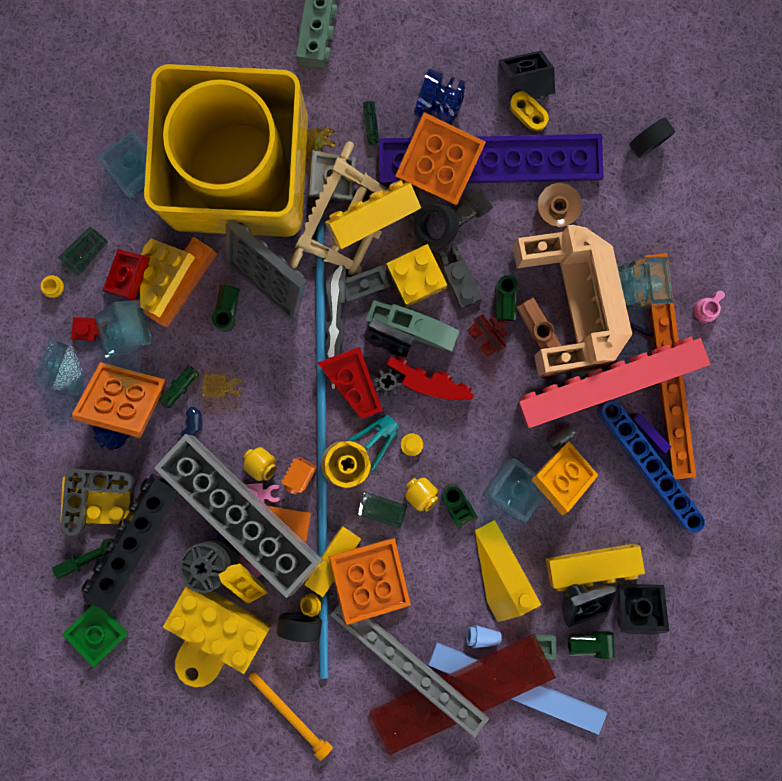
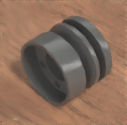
(204, 563)

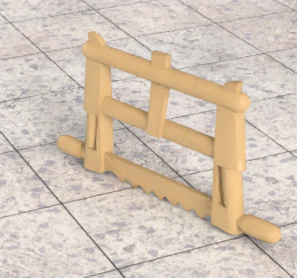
(331, 254)

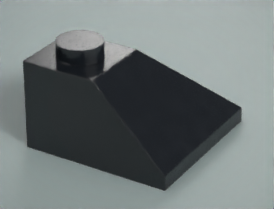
(530, 73)

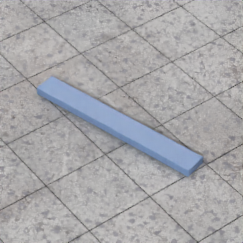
(539, 698)

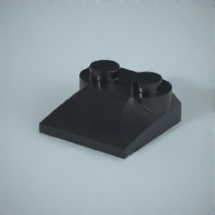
(586, 603)
(642, 609)

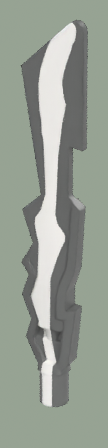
(335, 328)

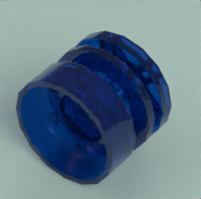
(440, 98)

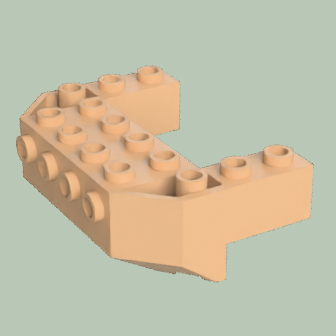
(592, 296)

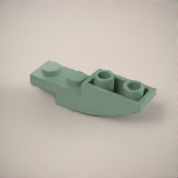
(415, 324)

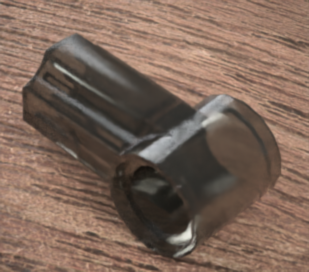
(473, 206)

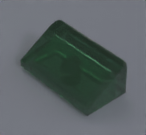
(382, 509)

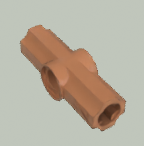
(533, 318)

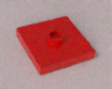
(126, 274)

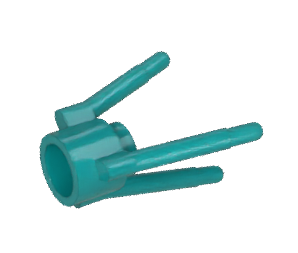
(385, 428)

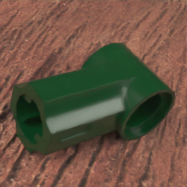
(506, 300)
(226, 305)
(598, 644)

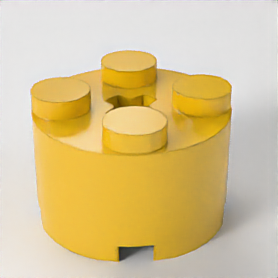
(357, 458)

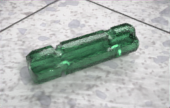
(371, 123)

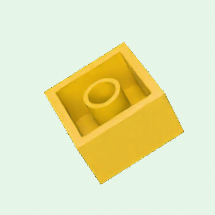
(416, 276)

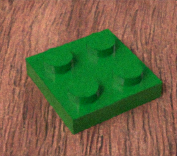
(95, 634)

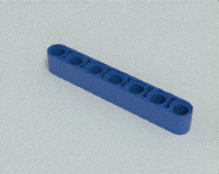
(659, 472)

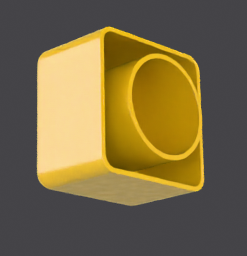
(226, 149)

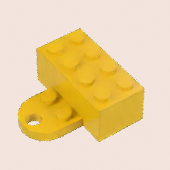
(213, 634)

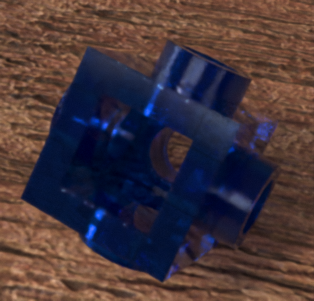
(109, 438)

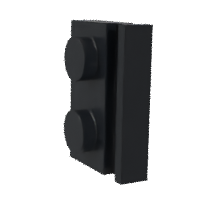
(389, 338)

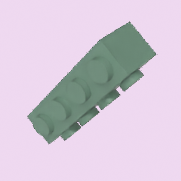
(316, 33)

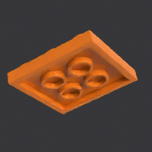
(440, 159)
(119, 400)
(369, 581)

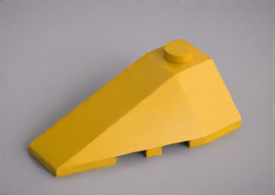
(505, 583)

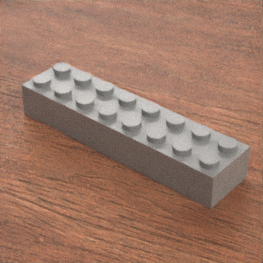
(239, 515)

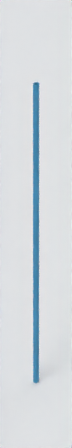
(321, 441)

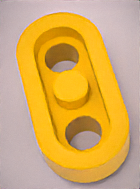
(531, 110)

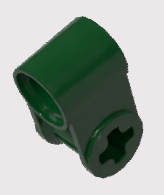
(459, 509)

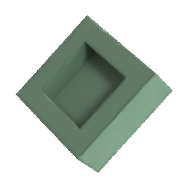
(548, 645)

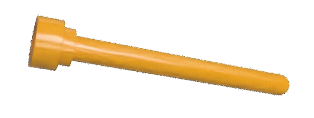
(320, 747)

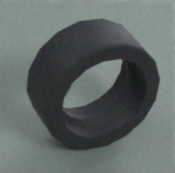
(652, 137)
(420, 225)
(299, 627)

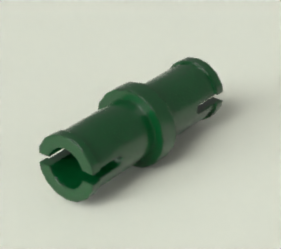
(179, 386)

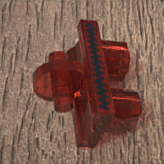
(483, 326)

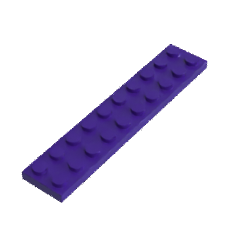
(516, 158)

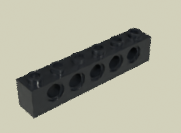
(106, 594)

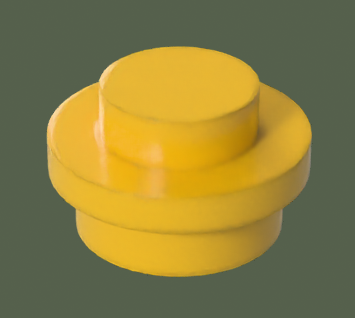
(52, 286)
(411, 444)
(310, 605)

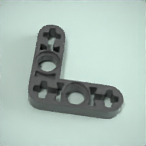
(88, 484)

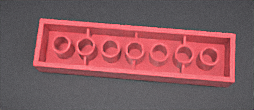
(617, 381)

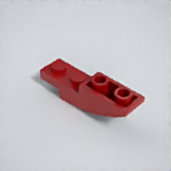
(438, 386)

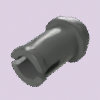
(561, 436)

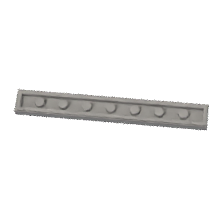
(416, 673)

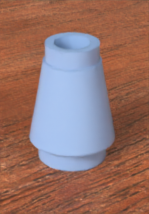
(482, 637)

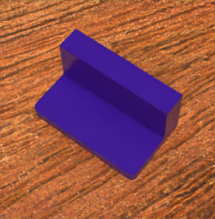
(657, 442)

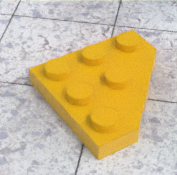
(162, 275)

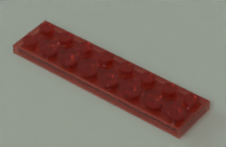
(483, 683)

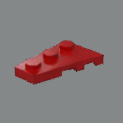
(353, 381)

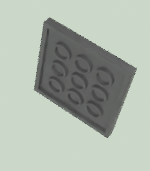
(264, 269)

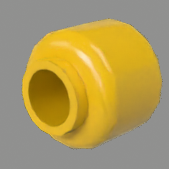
(259, 464)
(421, 494)

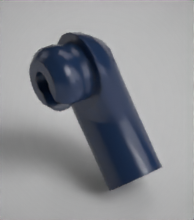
(194, 422)

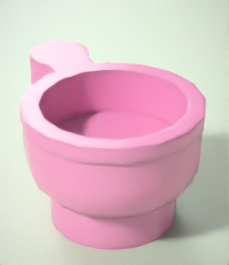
(708, 308)

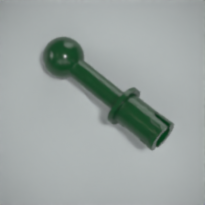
(73, 564)

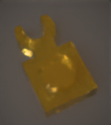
(317, 138)
(217, 385)

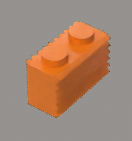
(298, 476)

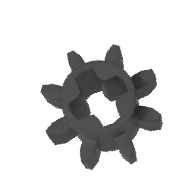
(393, 379)

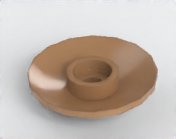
(566, 197)

